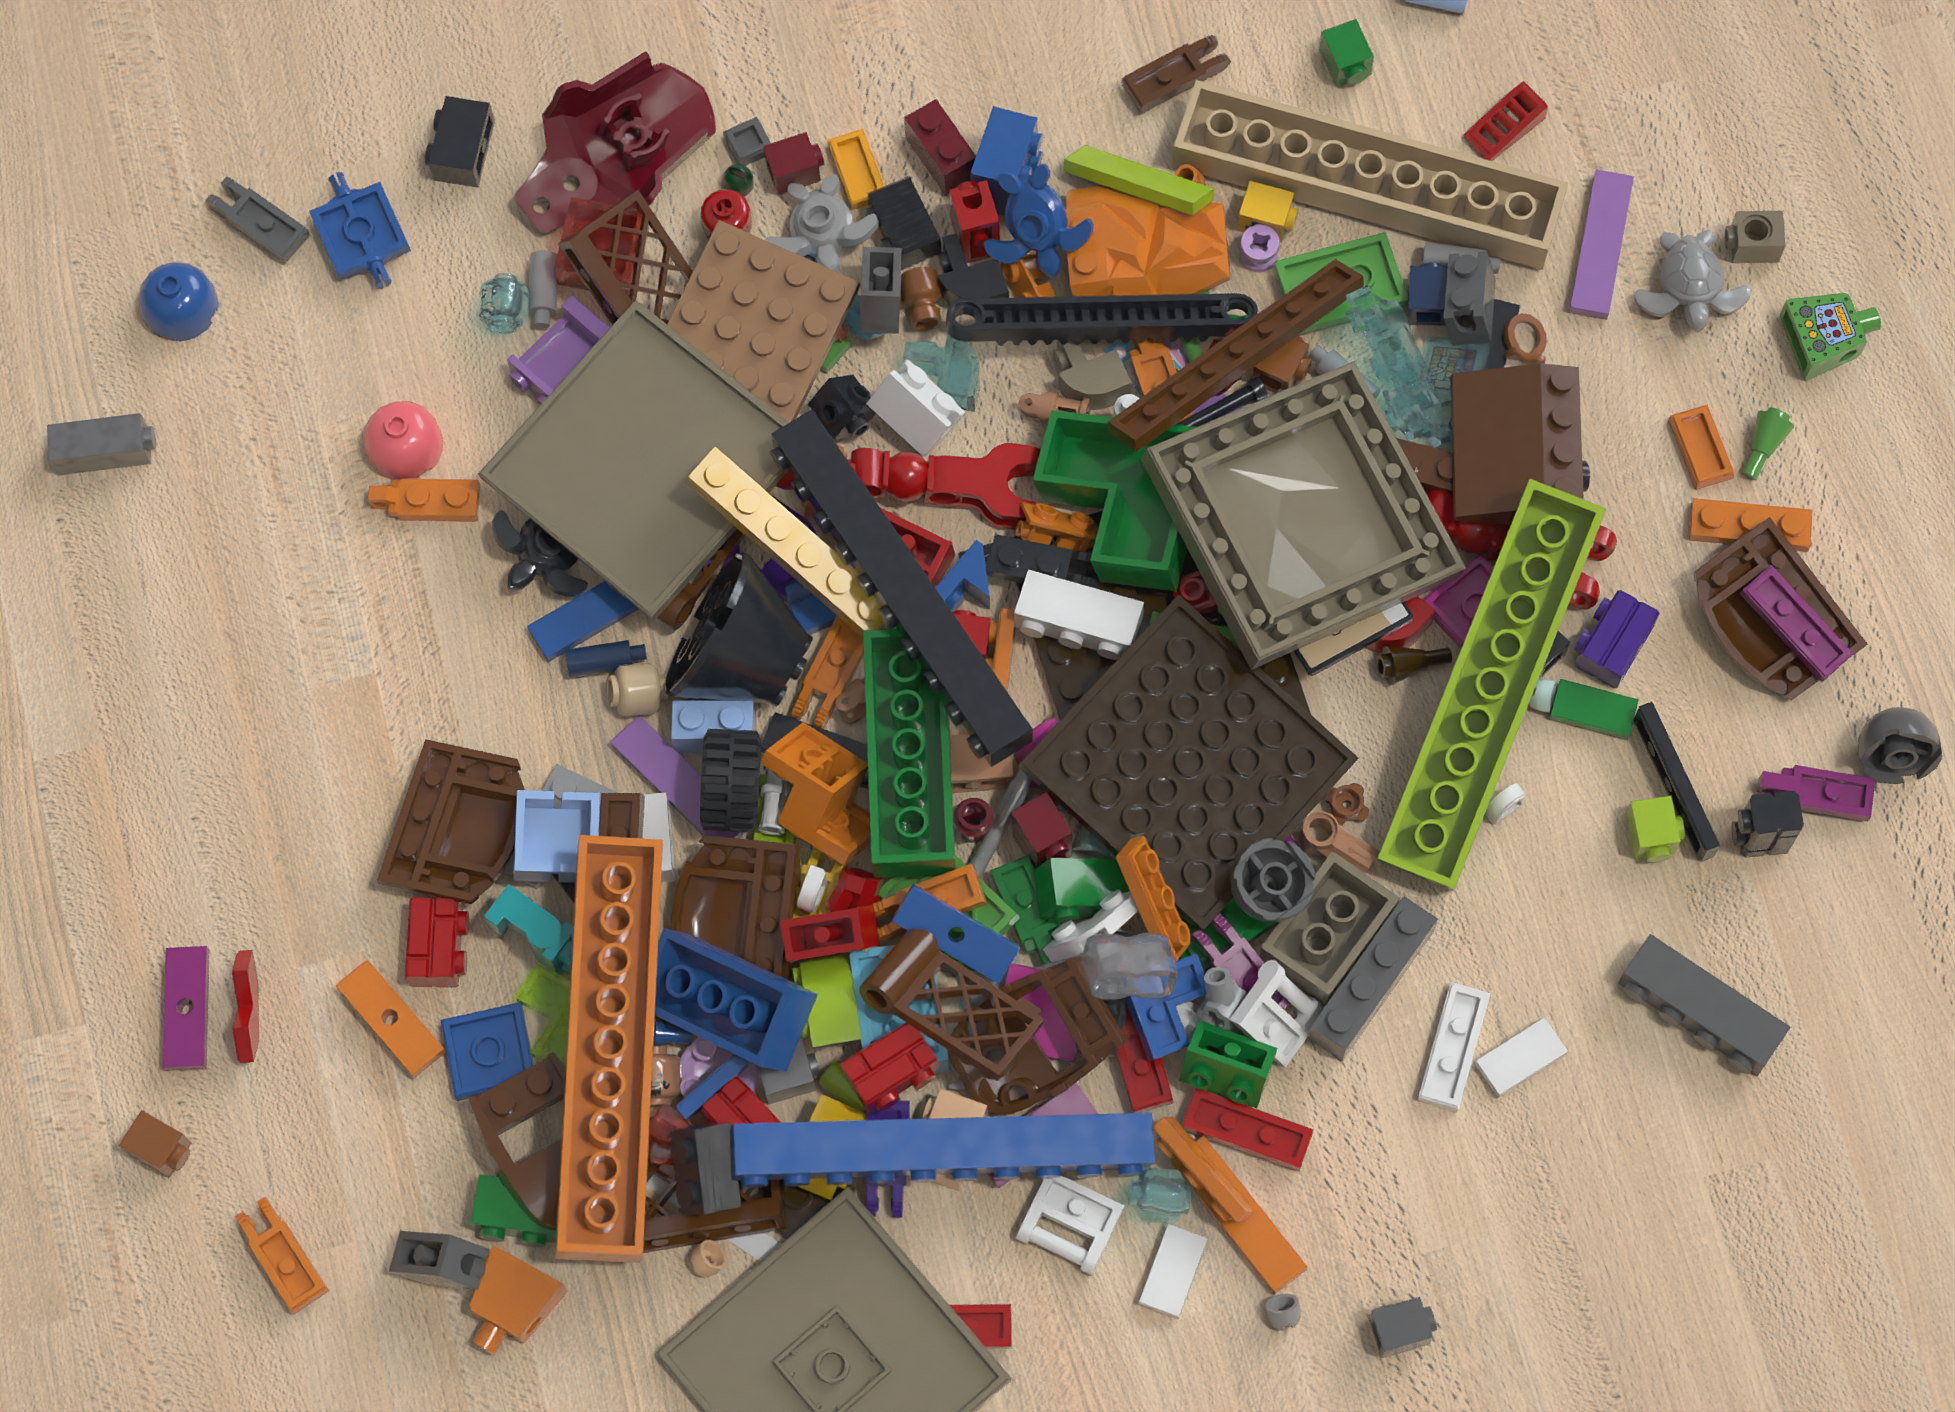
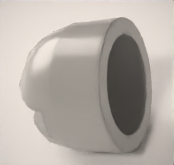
(1283, 1311)

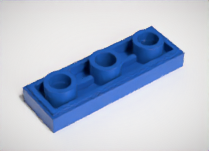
(978, 945)

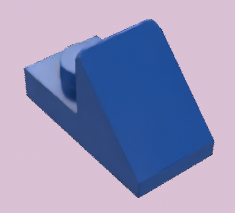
(966, 576)

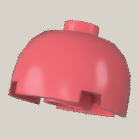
(402, 440)

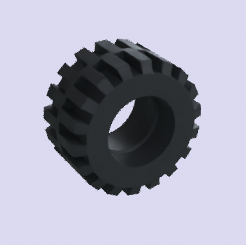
(730, 780)

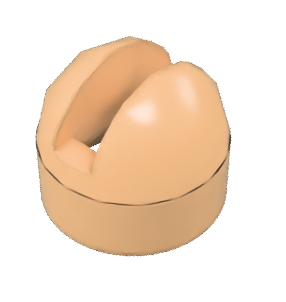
(704, 1251)

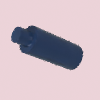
(602, 657)

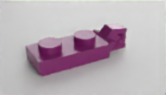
(1823, 790)

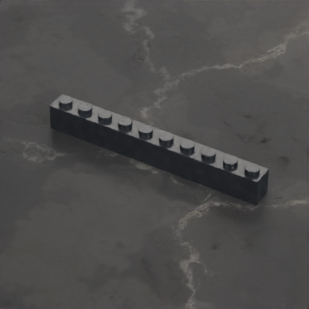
(901, 588)

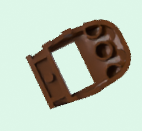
(1031, 1074)
(536, 1178)

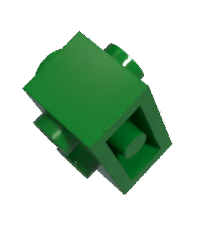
(1227, 1064)

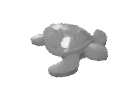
(823, 224)
(1691, 279)

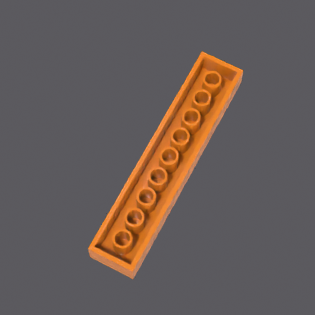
(609, 1049)

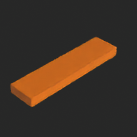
(1255, 1237)

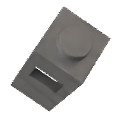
(100, 444)

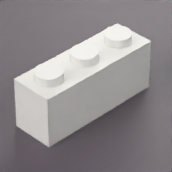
(1077, 615)

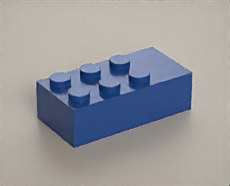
(729, 1000)

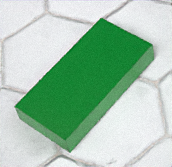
(1594, 709)

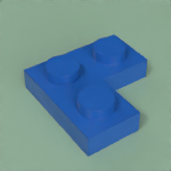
(1158, 1018)

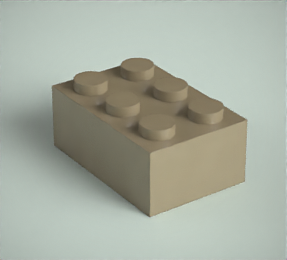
(1332, 930)

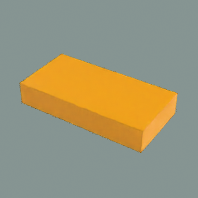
(855, 166)

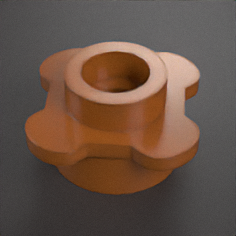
(1352, 793)

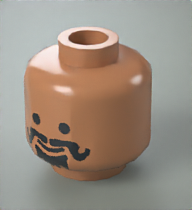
(665, 1076)

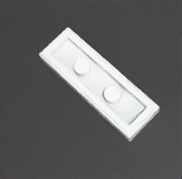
(1454, 1047)

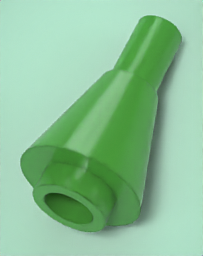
(1769, 432)

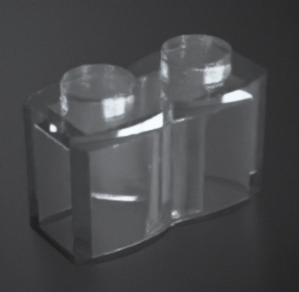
(1129, 966)

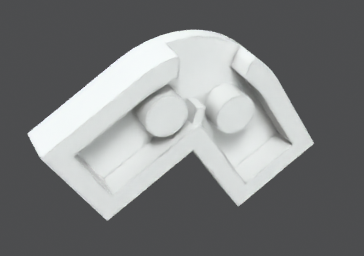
(1071, 937)

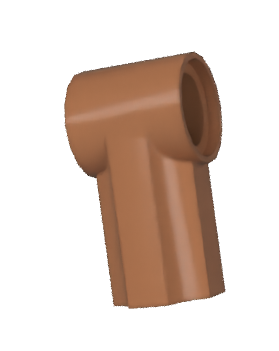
(1340, 842)

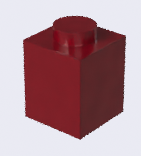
(793, 162)

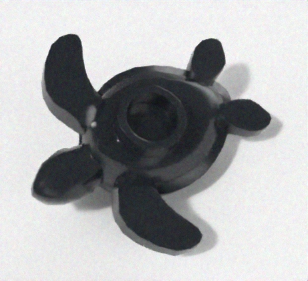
(537, 556)

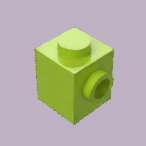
(1654, 828)

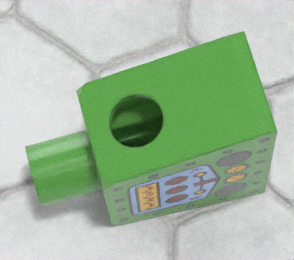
(1826, 331)

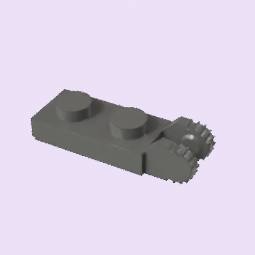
(260, 220)

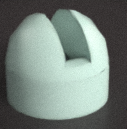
(1544, 695)

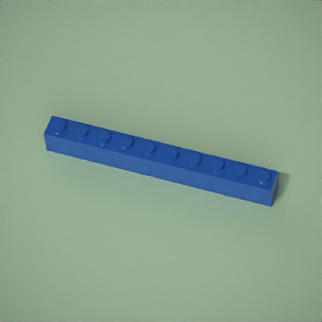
(941, 1148)

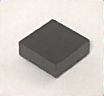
(747, 141)

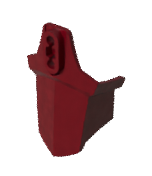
(616, 138)

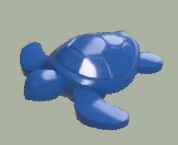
(1036, 222)

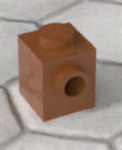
(1284, 366)

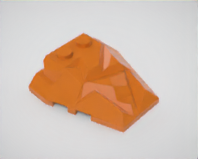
(1145, 246)

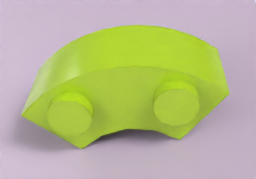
(835, 1009)

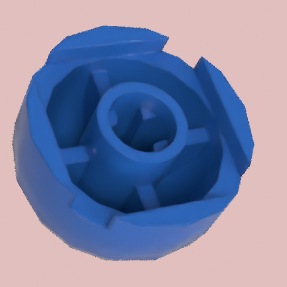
(177, 301)

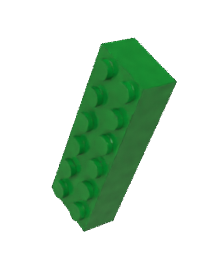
(906, 764)

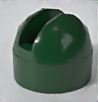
(735, 183)

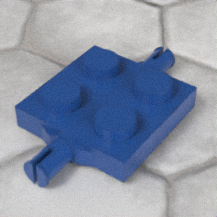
(359, 230)

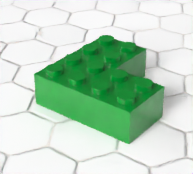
(1096, 470)

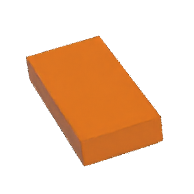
(1701, 447)

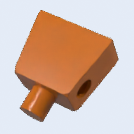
(512, 1300)

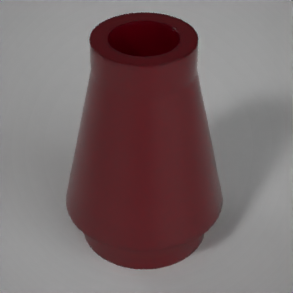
(973, 811)

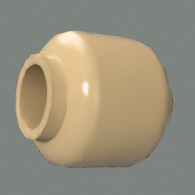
(636, 689)

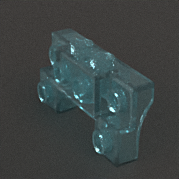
(1398, 361)

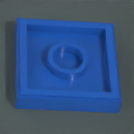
(486, 1048)

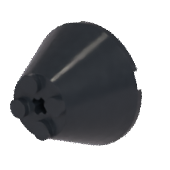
(743, 641)

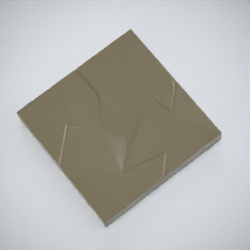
(1302, 514)

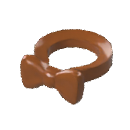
(1514, 351)

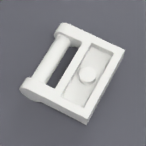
(1267, 1022)
(1077, 1210)

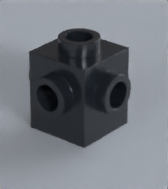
(843, 407)

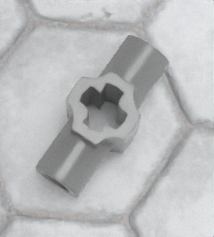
(1222, 999)

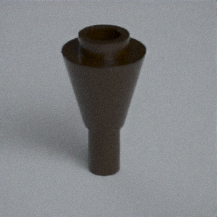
(1401, 663)

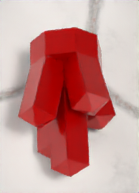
(854, 890)

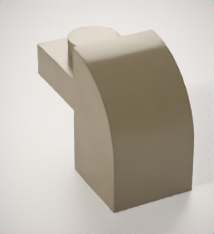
(1098, 379)

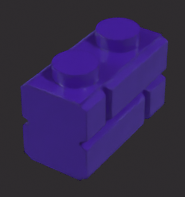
(1616, 638)

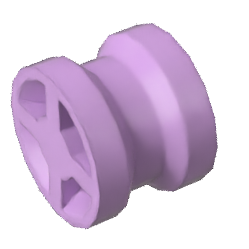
(1257, 257)

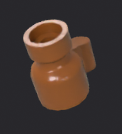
(920, 292)

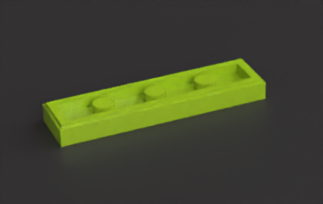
(1138, 180)

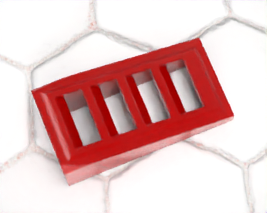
(1524, 105)

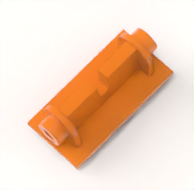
(1023, 277)
(1043, 521)

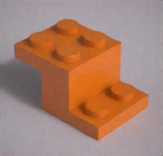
(823, 792)

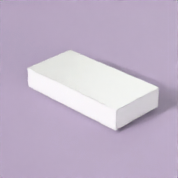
(1521, 1057)
(1173, 1271)

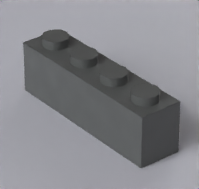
(1372, 978)
(1703, 1005)

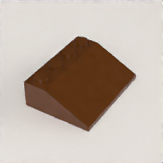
(1511, 430)

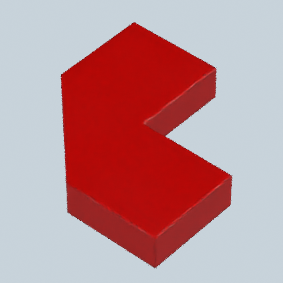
(246, 1021)

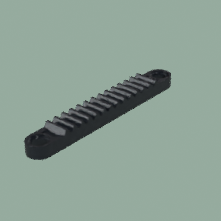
(1098, 318)

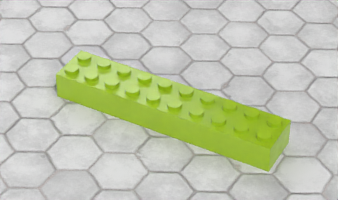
(1491, 684)

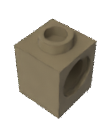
(1765, 224)

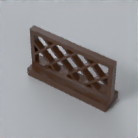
(599, 276)
(684, 1230)

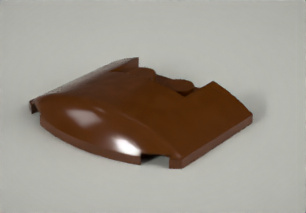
(1743, 631)
(454, 823)
(738, 896)

